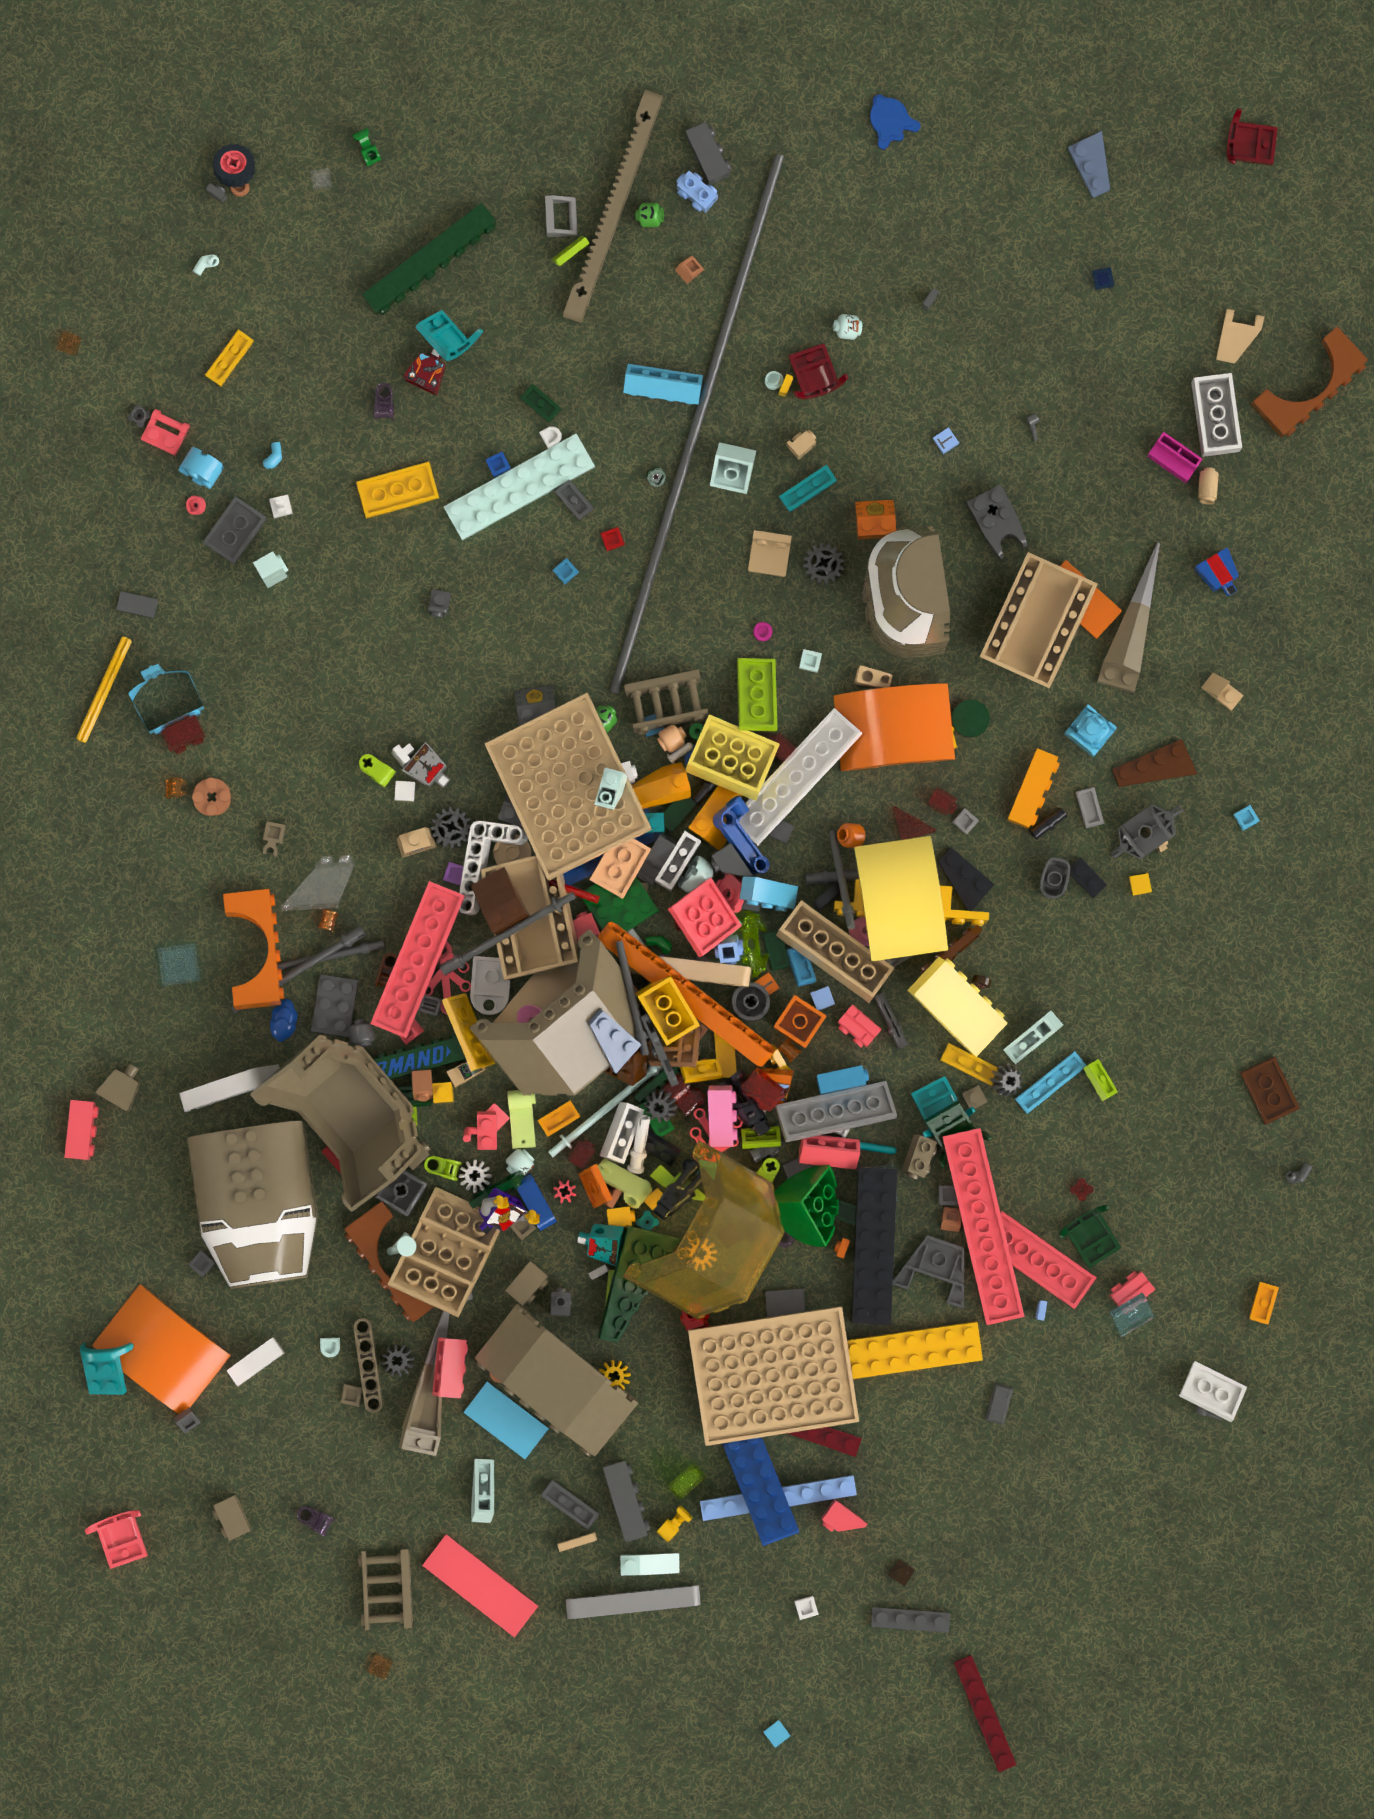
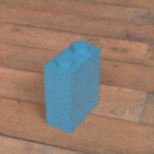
(842, 1079)

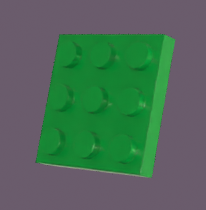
(625, 912)

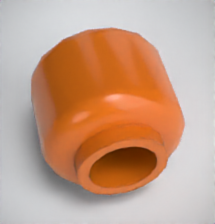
(851, 835)

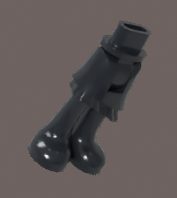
(748, 1110)
(675, 1194)

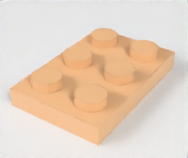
(619, 867)

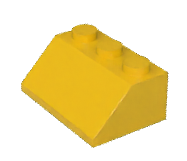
(667, 1009)

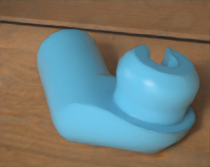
(275, 458)

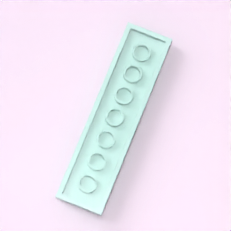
(519, 486)

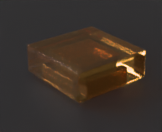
(69, 343)
(380, 1666)

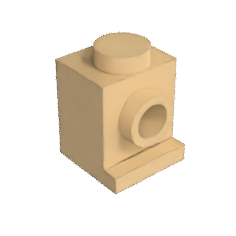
(802, 443)

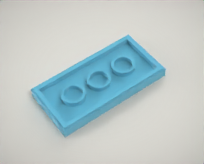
(506, 1420)

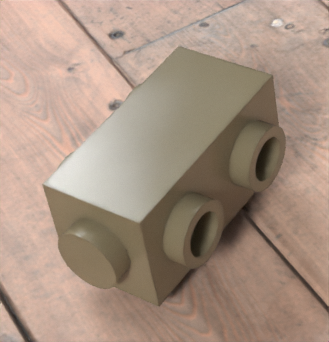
(919, 1156)

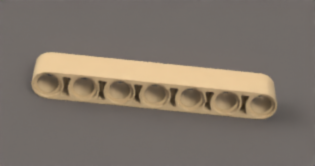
(709, 971)

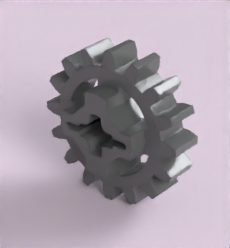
(834, 557)
(439, 823)

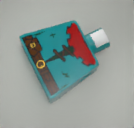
(603, 1242)

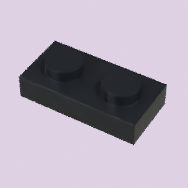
(1086, 878)
(661, 1148)

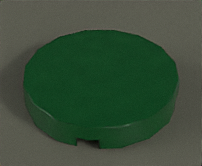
(970, 718)

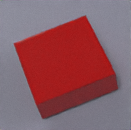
(612, 539)

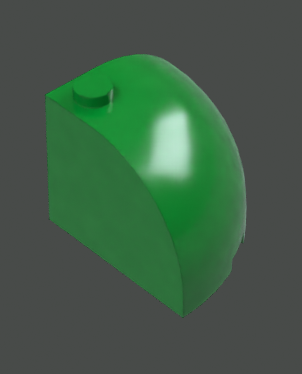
(809, 1205)

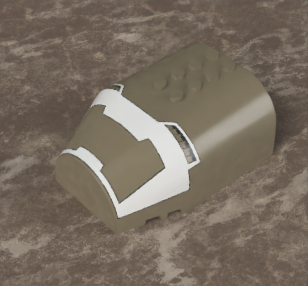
(908, 594)
(256, 1201)

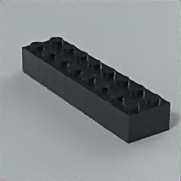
(874, 1246)

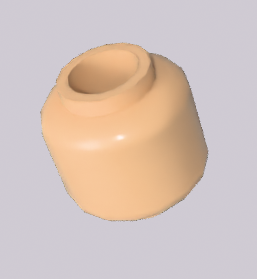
(671, 738)

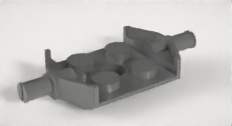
(1157, 820)

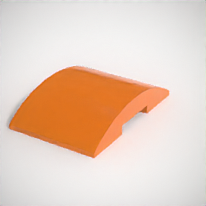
(898, 726)
(168, 1352)

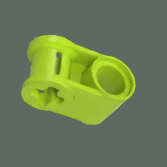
(378, 772)
(444, 1167)
(769, 1175)

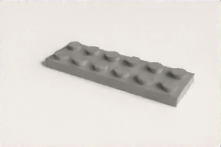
(836, 1111)

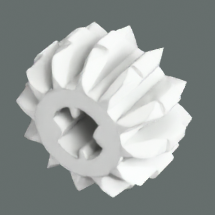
(470, 1170)

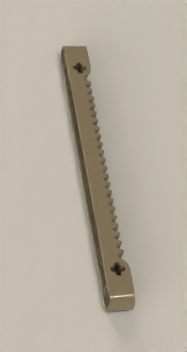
(576, 305)

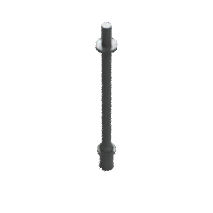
(345, 941)
(460, 960)

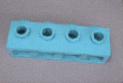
(663, 384)

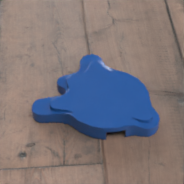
(890, 119)

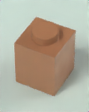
(422, 1085)

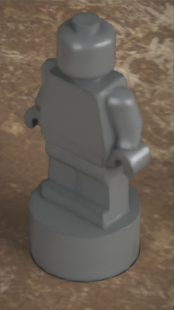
(758, 1154)

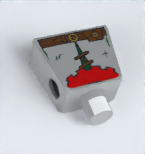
(427, 767)

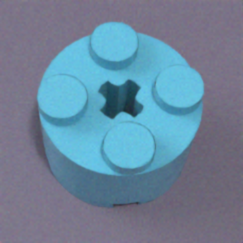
(201, 467)

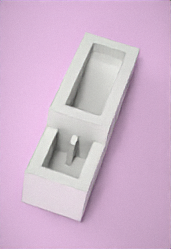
(255, 1361)

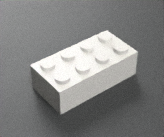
(1216, 414)

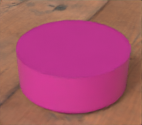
(762, 631)

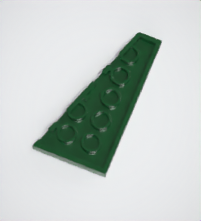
(624, 1296)

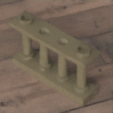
(654, 687)
(403, 1597)

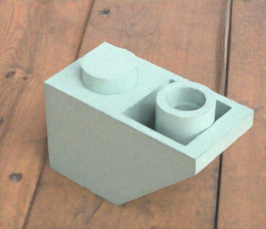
(610, 788)

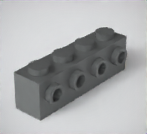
(625, 1501)

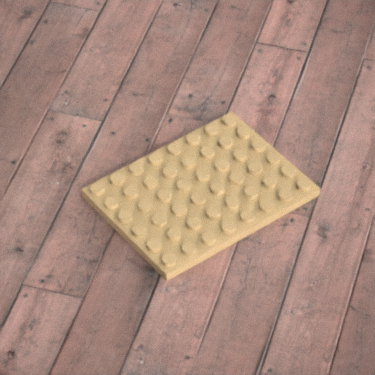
(553, 782)
(773, 1375)

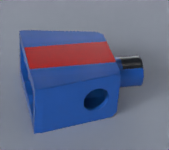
(1219, 572)

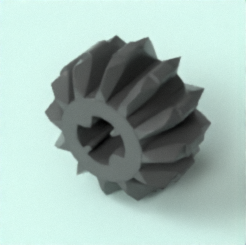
(1000, 1079)
(660, 1098)
(398, 1368)

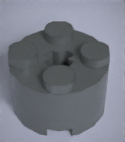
(741, 1008)

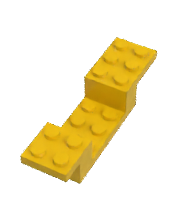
(957, 917)

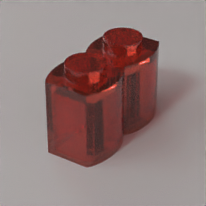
(183, 734)
(763, 1089)
(686, 1097)

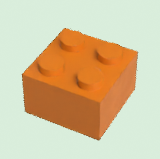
(799, 1021)

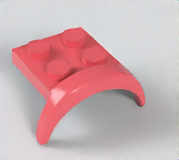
(120, 1538)

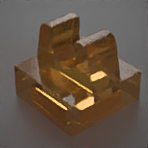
(173, 788)

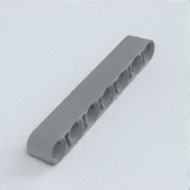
(633, 1602)

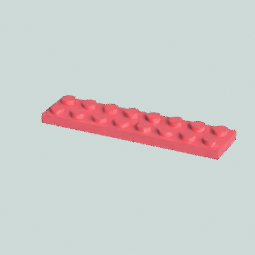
(417, 959)

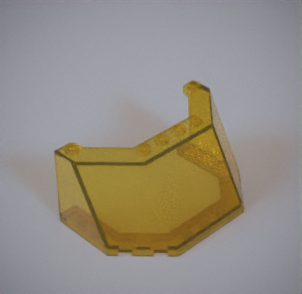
(724, 1243)

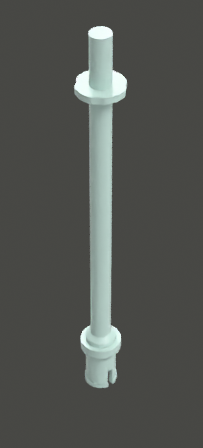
(651, 1071)

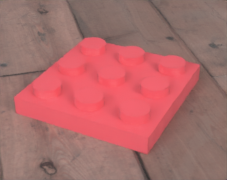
(704, 917)

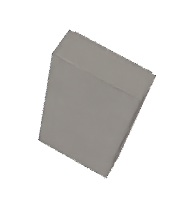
(1089, 807)

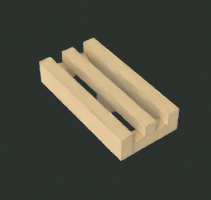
(577, 1541)

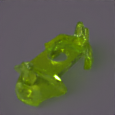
(750, 927)

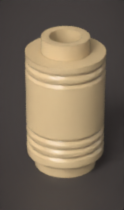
(1208, 486)

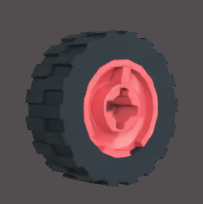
(231, 175)

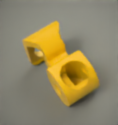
(670, 1527)

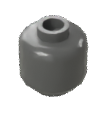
(361, 1033)

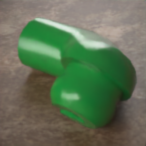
(661, 942)

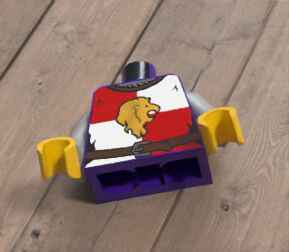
(503, 1210)

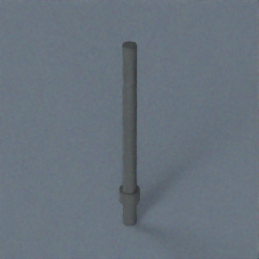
(847, 909)
(363, 948)
(640, 1034)

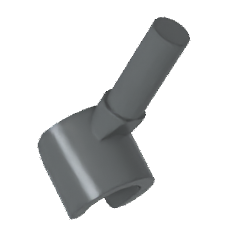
(1032, 420)
(1199, 1410)

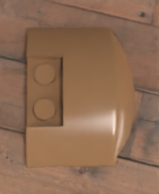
(681, 1052)

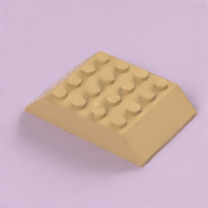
(1038, 620)
(546, 942)

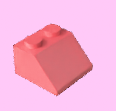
(841, 1518)

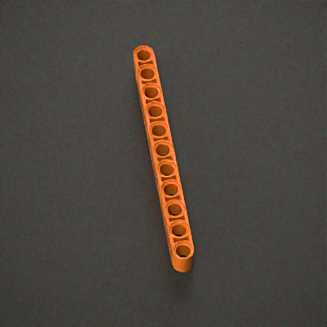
(701, 1005)

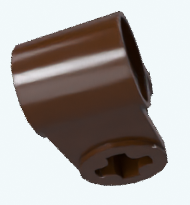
(385, 971)

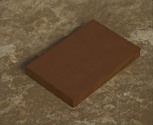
(1269, 1090)

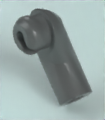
(1298, 1176)

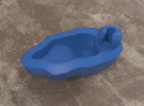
(283, 1020)

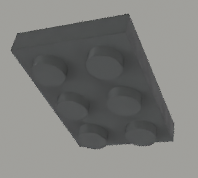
(235, 530)
(334, 1005)

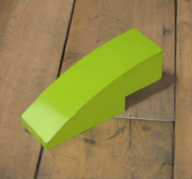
(664, 1178)

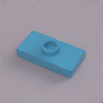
(801, 968)

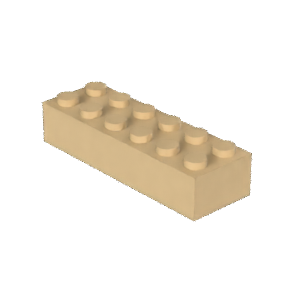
(834, 951)

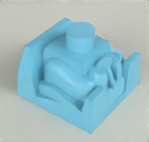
(1090, 730)

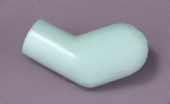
(205, 262)

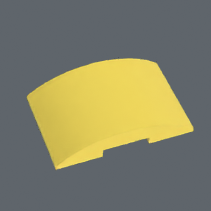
(901, 898)

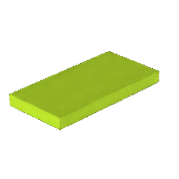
(757, 694)

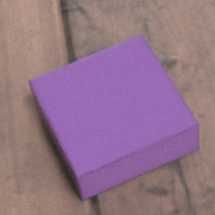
(453, 873)

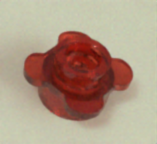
(1076, 1189)

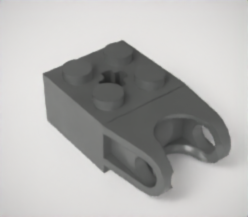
(998, 526)

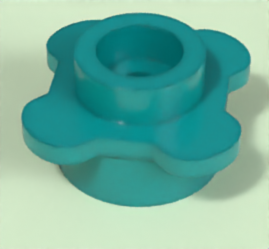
(647, 1216)

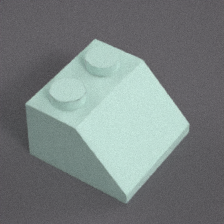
(732, 468)

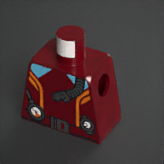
(426, 372)

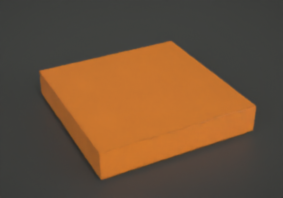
(595, 1186)

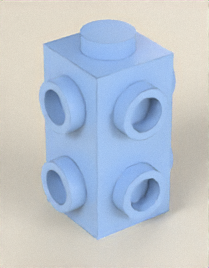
(693, 188)
(729, 950)

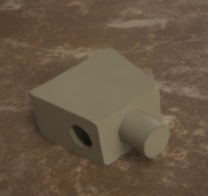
(121, 1087)

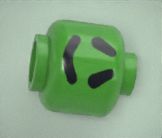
(650, 215)
(607, 716)

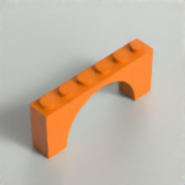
(265, 987)

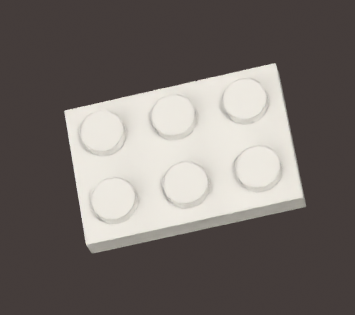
(1213, 1391)

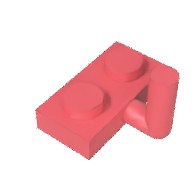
(485, 1131)

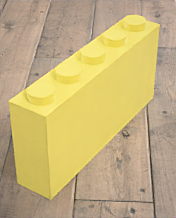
(958, 1006)

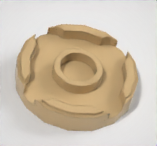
(515, 852)

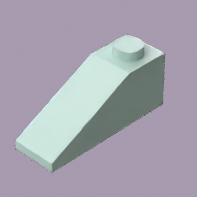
(1033, 1037)
(483, 1491)
(649, 1564)

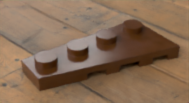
(1158, 765)
(955, 946)

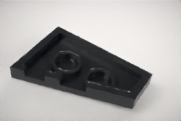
(965, 878)

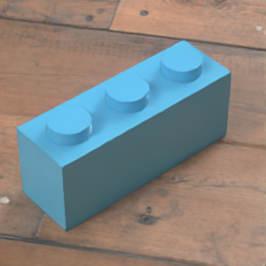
(768, 893)

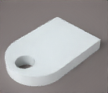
(488, 984)

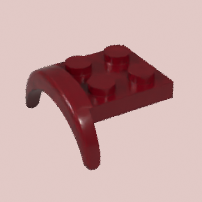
(1250, 142)
(815, 373)

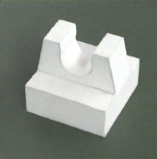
(281, 506)
(402, 755)

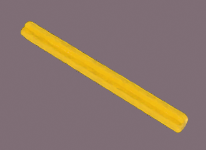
(103, 689)

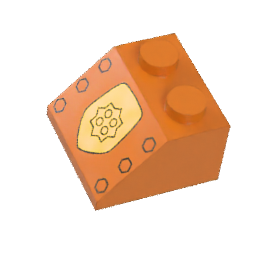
(875, 519)

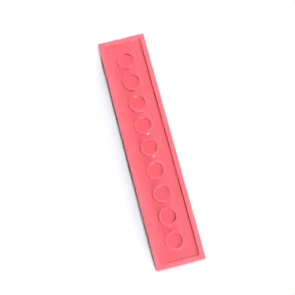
(983, 1226)

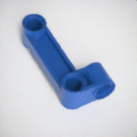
(738, 837)

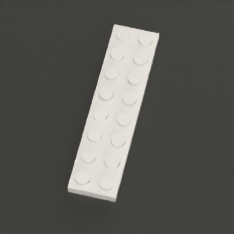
(798, 775)

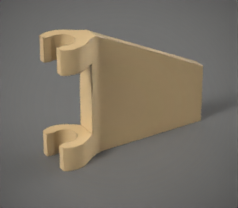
(1236, 337)

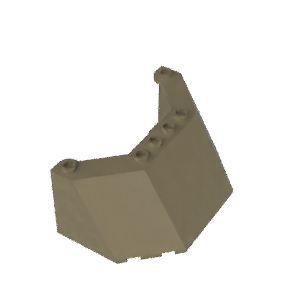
(557, 1047)
(351, 1110)
(555, 1381)

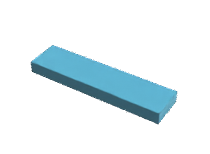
(1050, 1082)

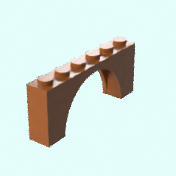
(1285, 415)
(366, 1234)

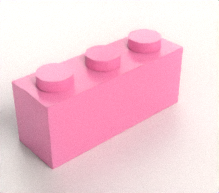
(722, 1116)

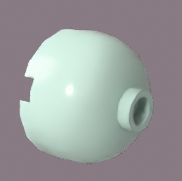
(697, 873)

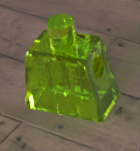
(686, 1481)

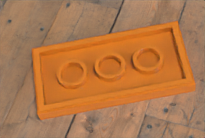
(1100, 611)

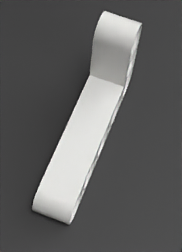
(481, 858)
(226, 1087)

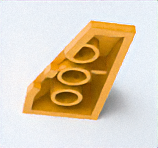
(663, 786)
(703, 823)

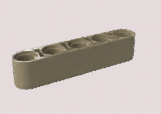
(362, 1357)

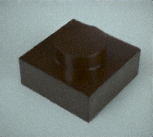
(901, 1572)

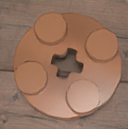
(210, 786)

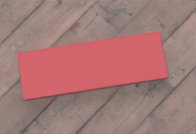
(1046, 1264)
(480, 1585)

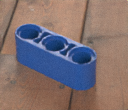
(535, 1201)

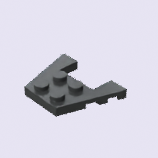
(939, 1261)

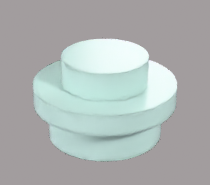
(774, 380)

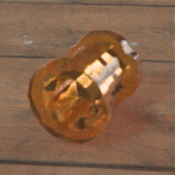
(328, 920)
(789, 1050)

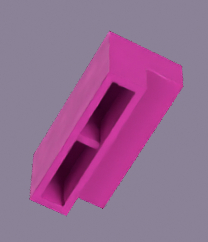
(1174, 457)

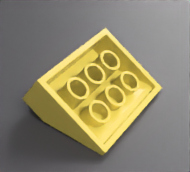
(732, 757)

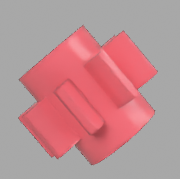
(562, 1186)

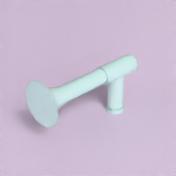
(405, 1246)

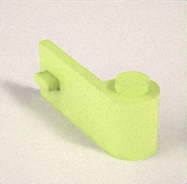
(521, 1119)
(633, 1187)

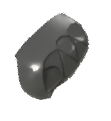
(1055, 878)

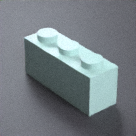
(271, 569)

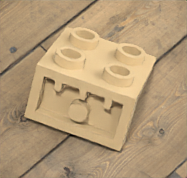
(769, 553)

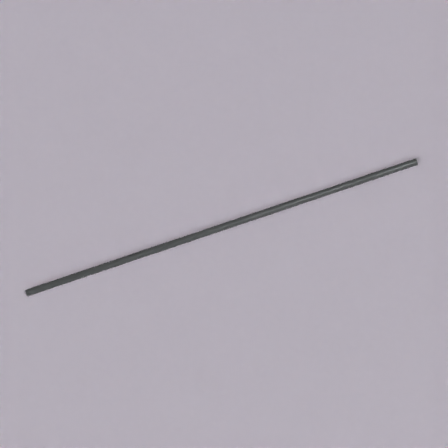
(696, 424)

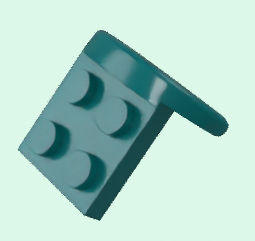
(446, 336)
(934, 1098)
(104, 1369)

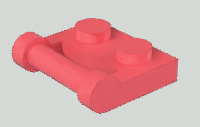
(162, 438)

